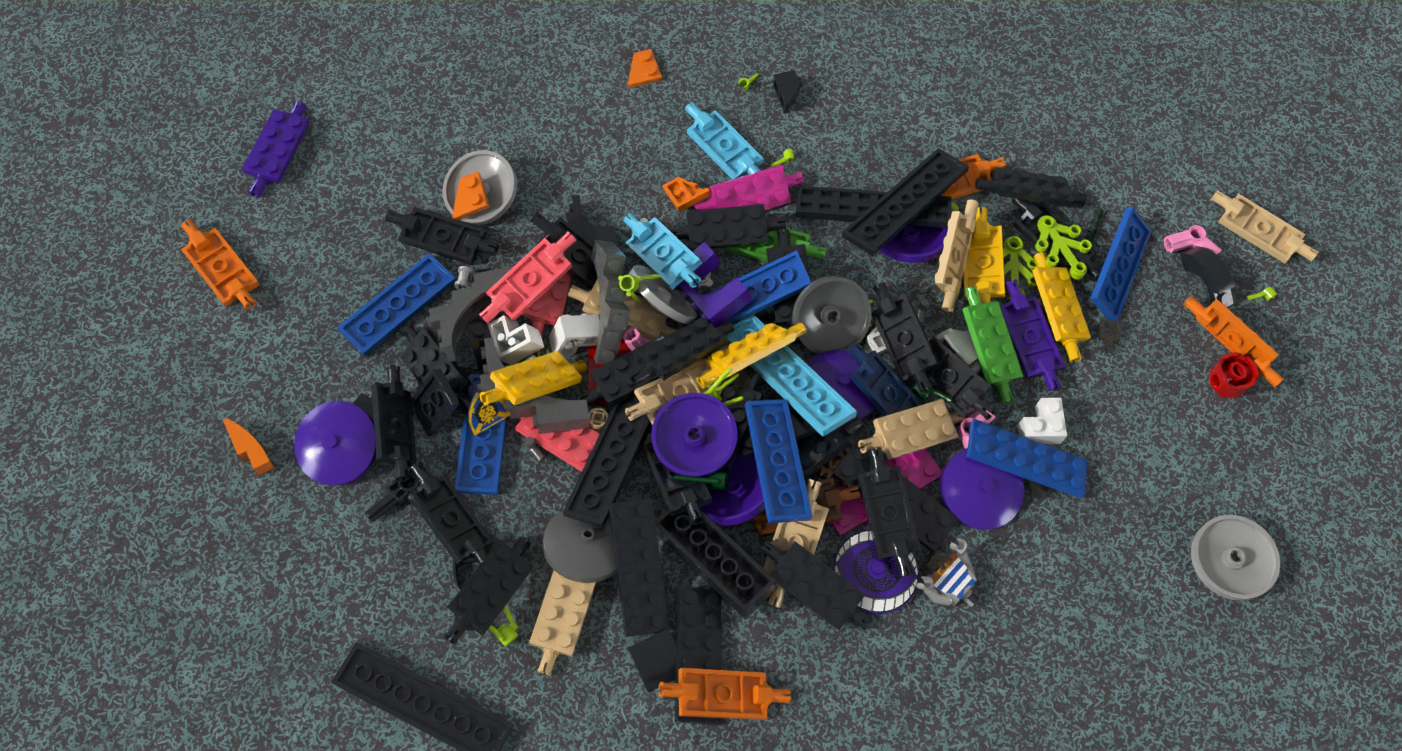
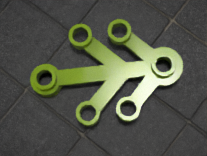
(1062, 243)
(1014, 265)

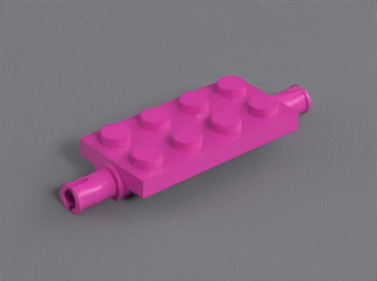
(761, 187)

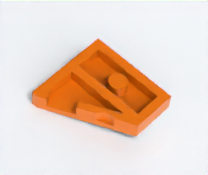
(643, 69)
(684, 193)
(470, 196)

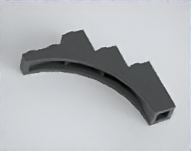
(467, 303)
(613, 312)
(547, 412)

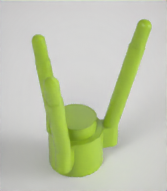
(631, 283)
(715, 393)
(506, 633)

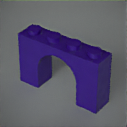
(719, 306)

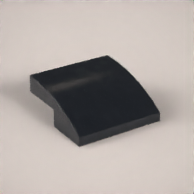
(655, 659)

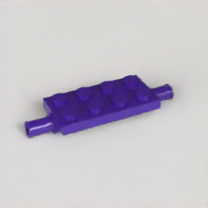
(275, 147)
(1031, 337)

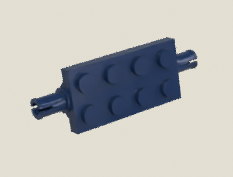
(880, 383)

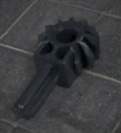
(397, 494)

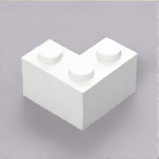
(574, 332)
(514, 342)
(1048, 425)

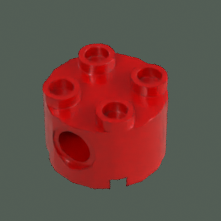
(1233, 375)

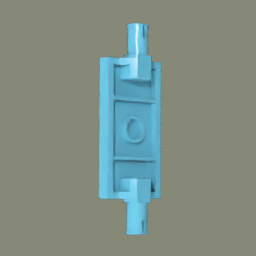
(723, 143)
(663, 252)

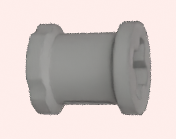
(465, 277)

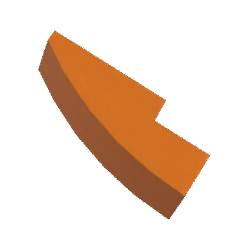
(248, 447)

